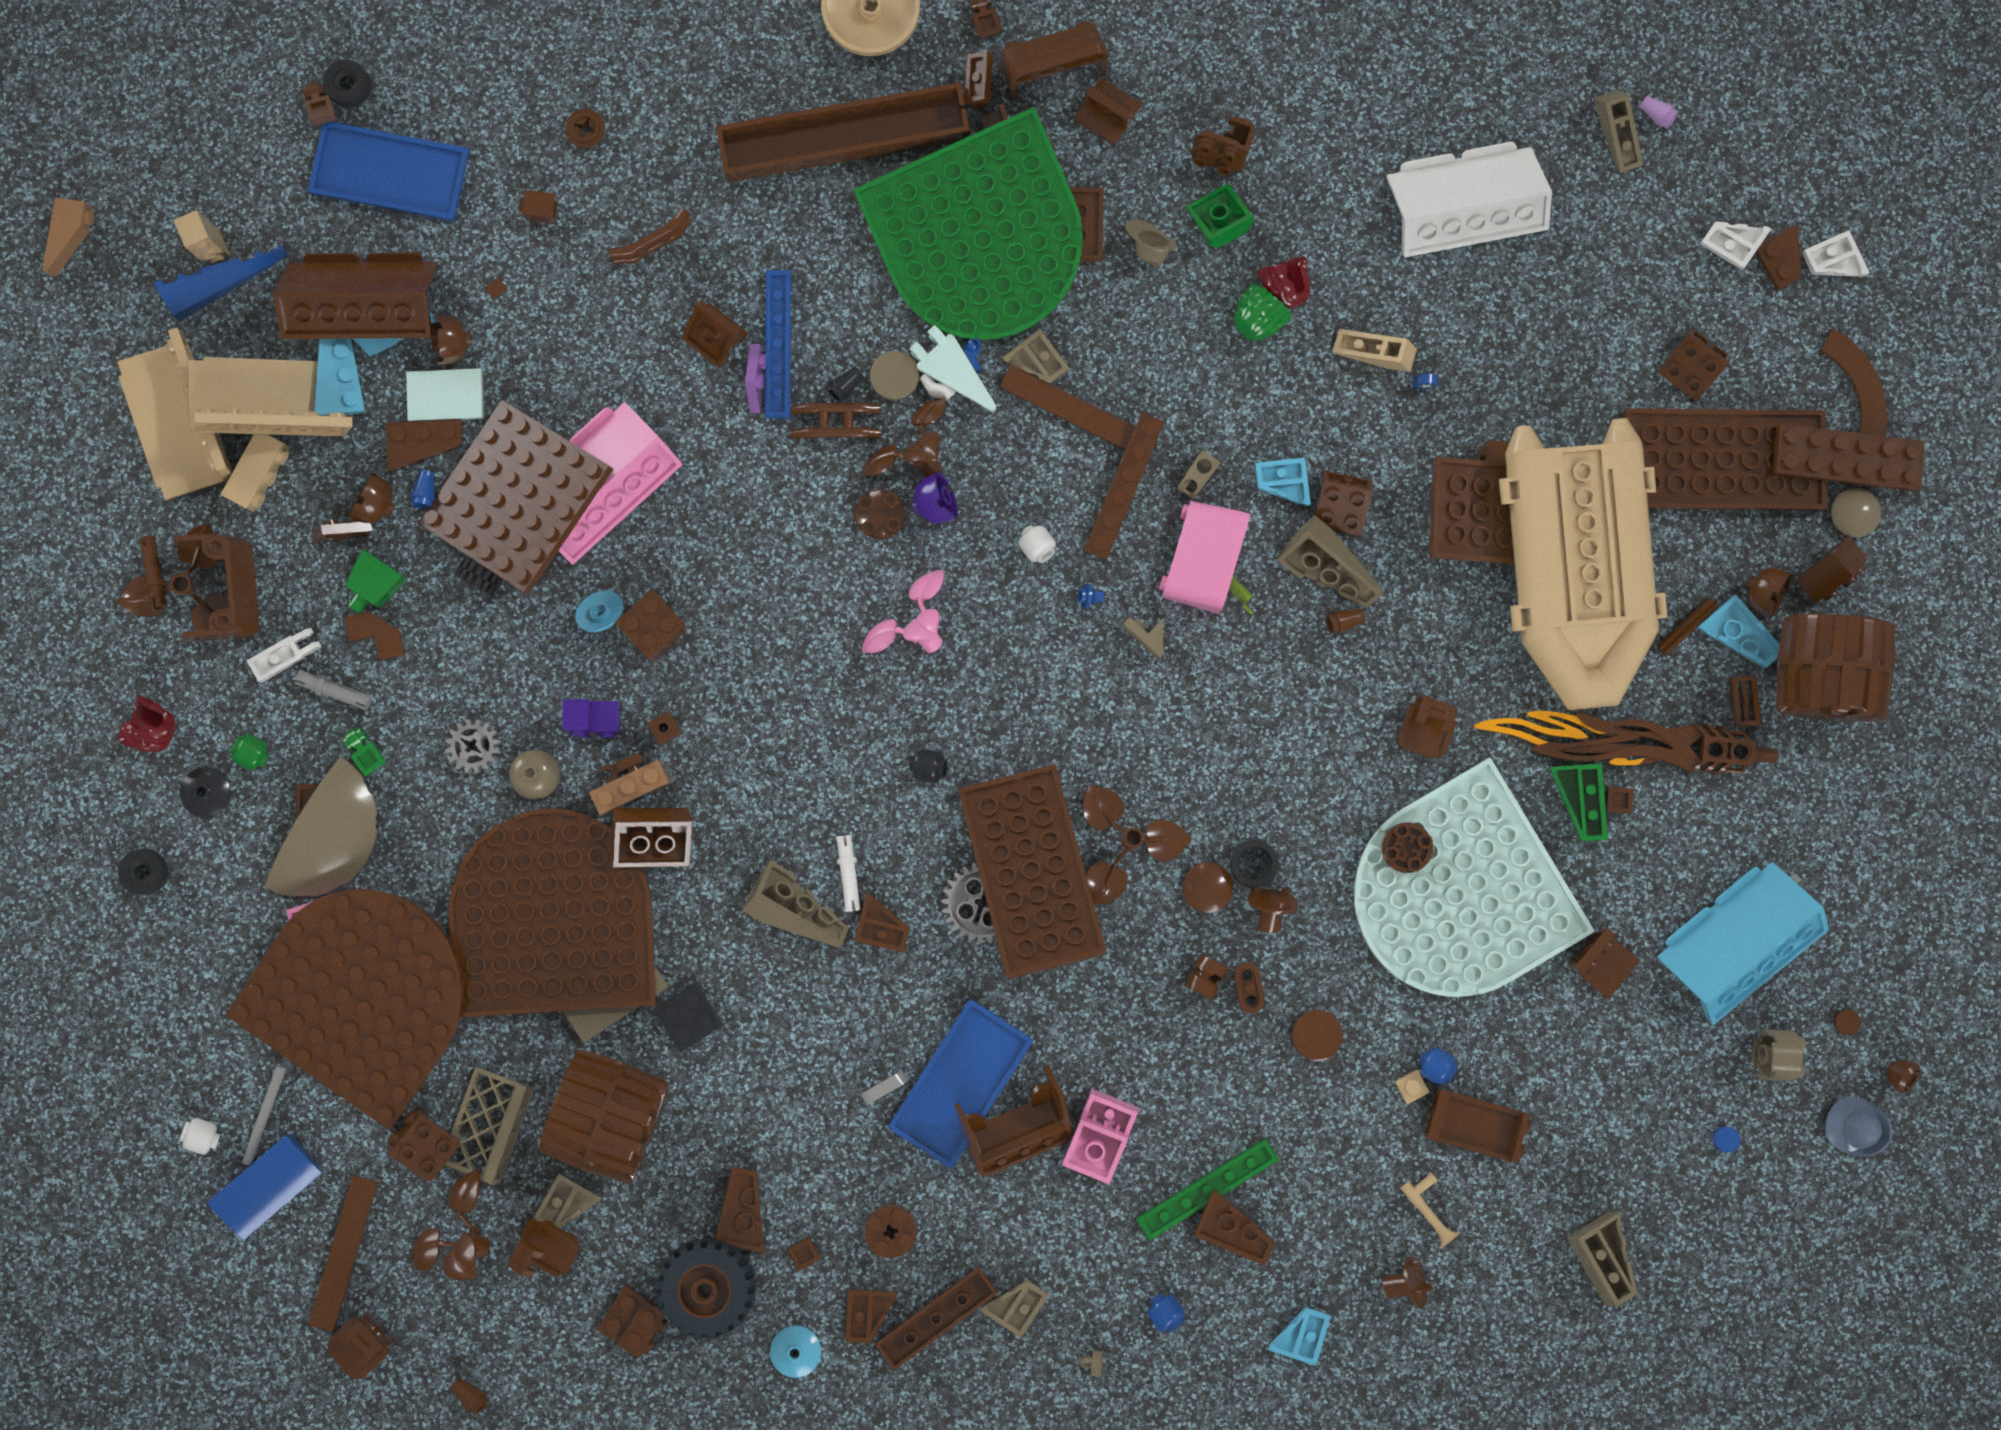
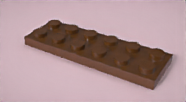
(1848, 457)

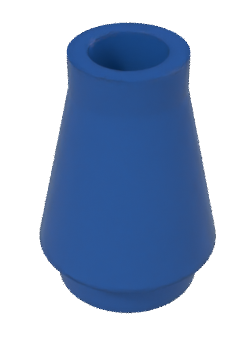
(423, 491)

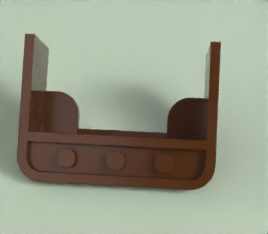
(1052, 55)
(242, 616)
(1018, 1132)

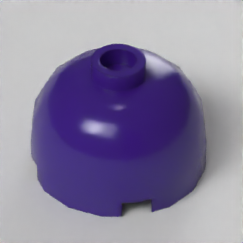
(934, 500)

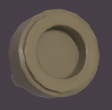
(1094, 1362)

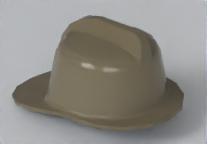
(1150, 242)

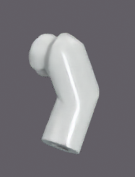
(936, 390)

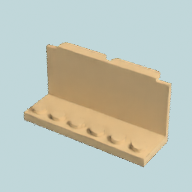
(258, 398)
(159, 405)

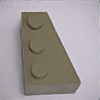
(1605, 1259)

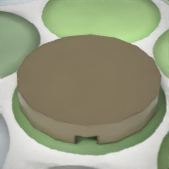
(894, 375)

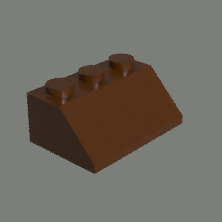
(651, 837)

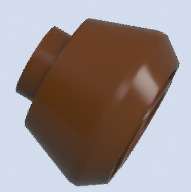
(1903, 1075)

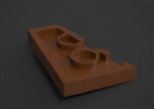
(740, 1211)

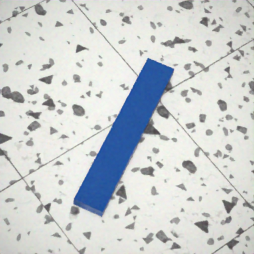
(778, 344)

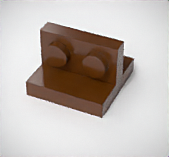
(1107, 111)
(712, 333)

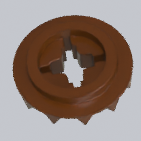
(581, 118)

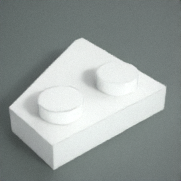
(1836, 257)

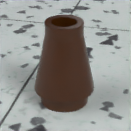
(1343, 620)
(470, 1396)

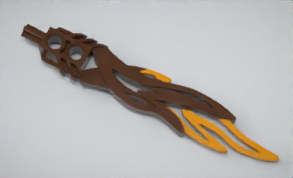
(1675, 738)

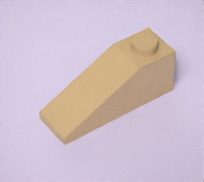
(1376, 349)

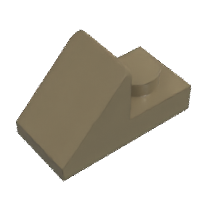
(1151, 641)

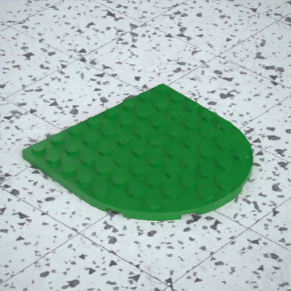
(979, 231)

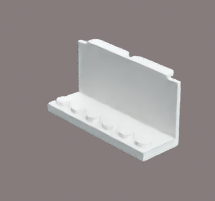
(1470, 199)

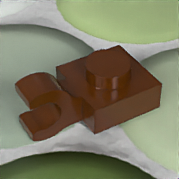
(625, 765)

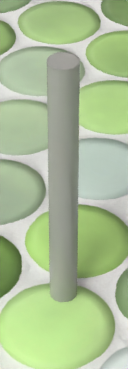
(263, 1115)

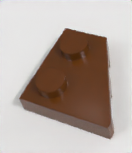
(881, 926)
(866, 1313)

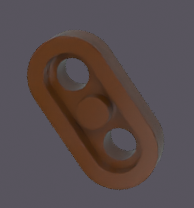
(1249, 987)

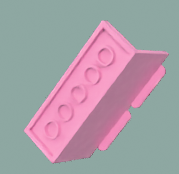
(638, 465)

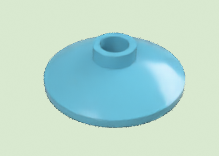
(599, 611)
(795, 1338)

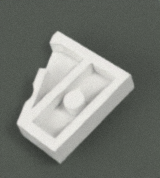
(1735, 242)

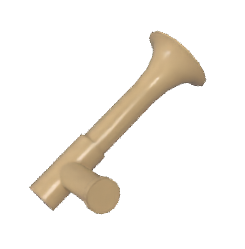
(1415, 1197)

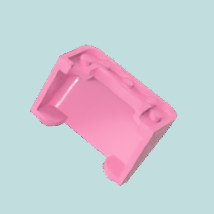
(1205, 556)

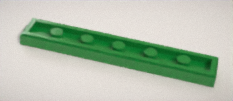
(1196, 1194)

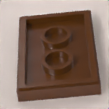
(1090, 207)

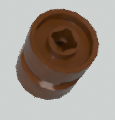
(1206, 976)

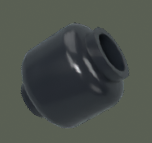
(928, 766)

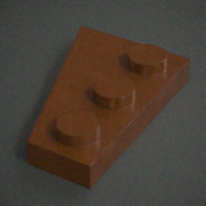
(420, 440)
(1233, 1230)

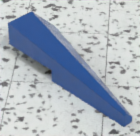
(201, 288)

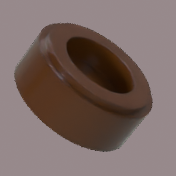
(1847, 1022)

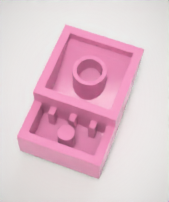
(1100, 1136)

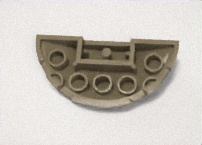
(329, 837)

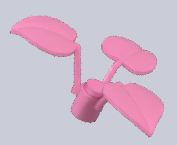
(922, 629)

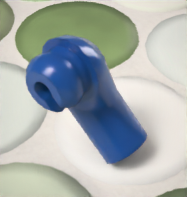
(971, 351)

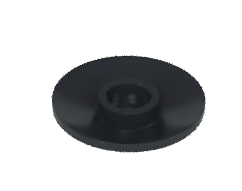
(217, 792)

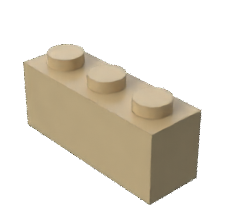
(202, 238)
(255, 471)

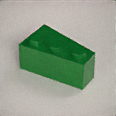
(1584, 799)

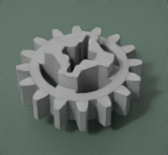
(466, 753)

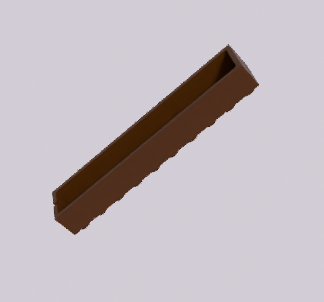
(843, 132)

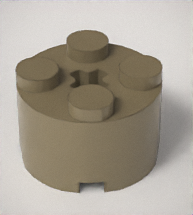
(1778, 1055)

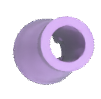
(1660, 112)

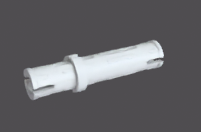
(848, 873)

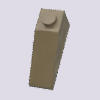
(1619, 129)

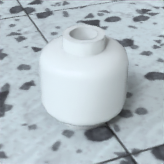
(1037, 543)
(199, 1136)

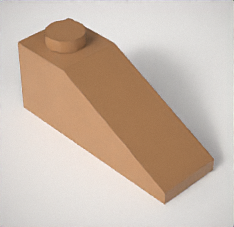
(67, 230)

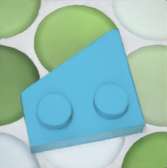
(1284, 479)
(1303, 1336)

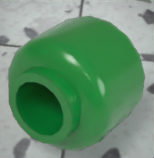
(249, 751)

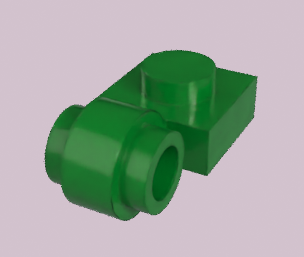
(368, 756)

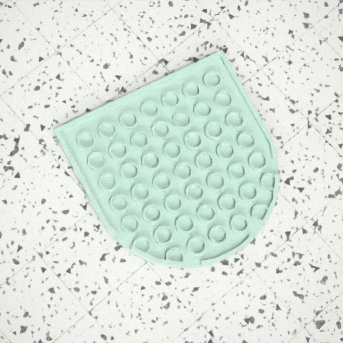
(1482, 902)

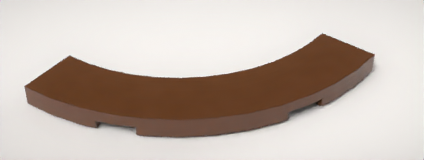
(1864, 380)

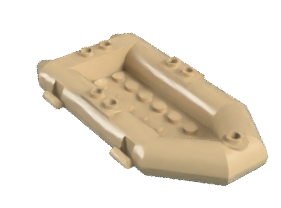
(1583, 561)

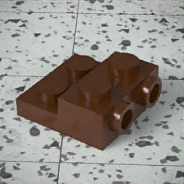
(633, 1321)

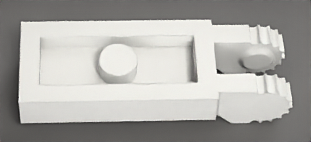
(281, 655)

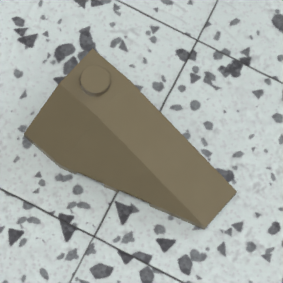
(787, 906)

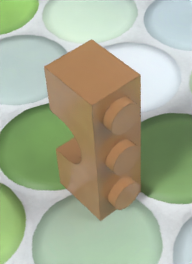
(630, 787)

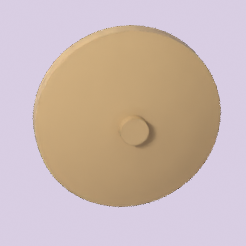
(870, 25)

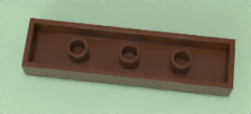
(936, 1318)

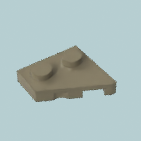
(1038, 358)

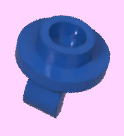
(1087, 596)

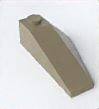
(1323, 557)

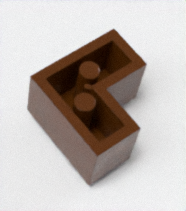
(1835, 569)

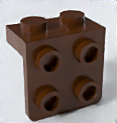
(422, 1145)

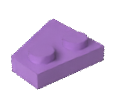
(754, 378)

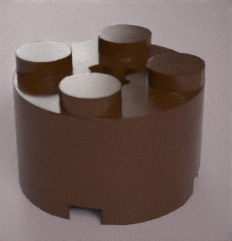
(883, 1243)

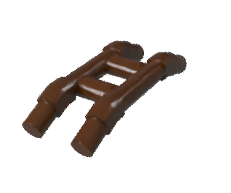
(670, 232)
(847, 430)

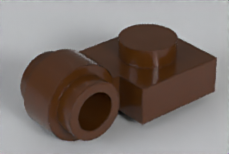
(985, 21)
(318, 104)

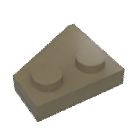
(565, 1201)
(1016, 1307)

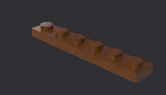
(1124, 486)

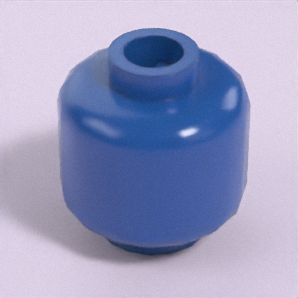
(1438, 1066)
(1166, 1313)

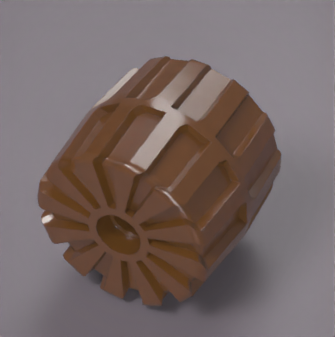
(1835, 667)
(603, 1116)

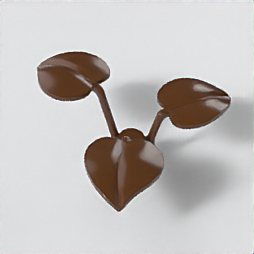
(921, 453)
(137, 601)
(1163, 838)
(461, 1261)

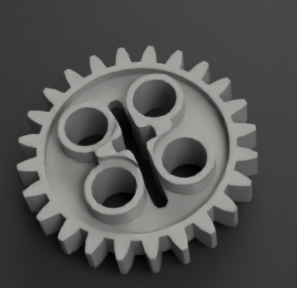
(957, 897)

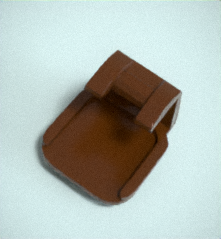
(1224, 151)
(1428, 727)
(545, 1248)
(359, 1346)

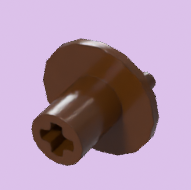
(1272, 906)
(1408, 1283)

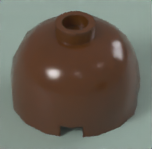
(449, 339)
(373, 501)
(1767, 590)

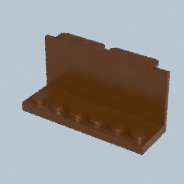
(355, 298)

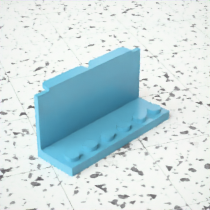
(1743, 939)

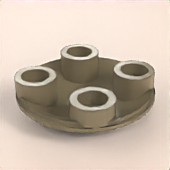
(1855, 512)

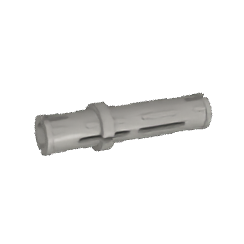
(322, 685)

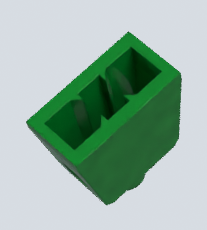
(372, 582)

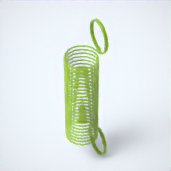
(1241, 593)

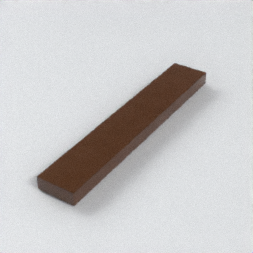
(1067, 407)
(343, 1253)

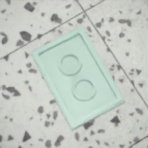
(445, 395)

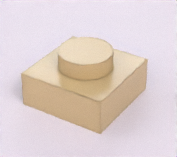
(1411, 1086)

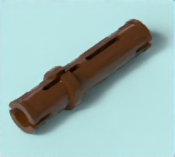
(154, 581)

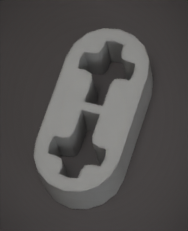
(884, 1087)

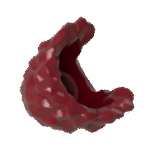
(1287, 281)
(149, 727)

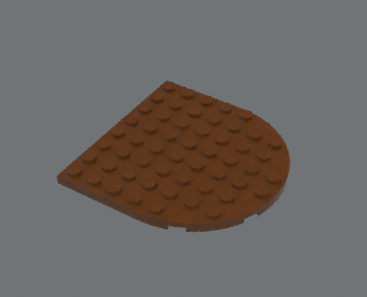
(551, 919)
(358, 998)

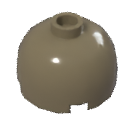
(534, 774)

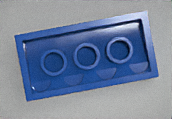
(265, 1186)

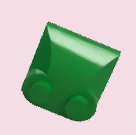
(1220, 216)

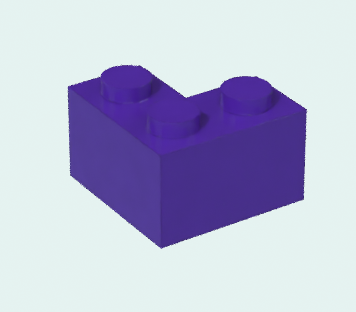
(589, 716)

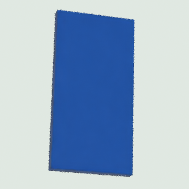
(389, 171)
(965, 1070)

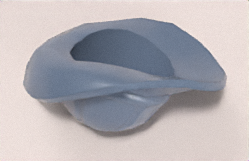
(1858, 1127)

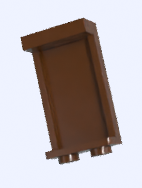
(1477, 1125)

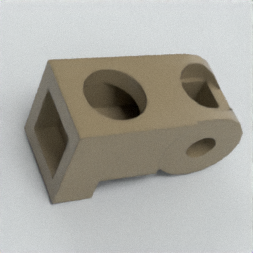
(1198, 474)

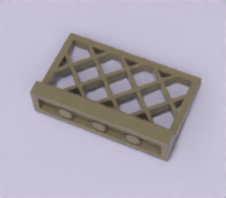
(509, 1126)

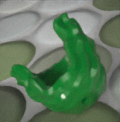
(1259, 314)

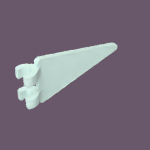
(951, 367)

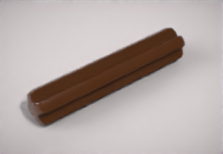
(1687, 626)

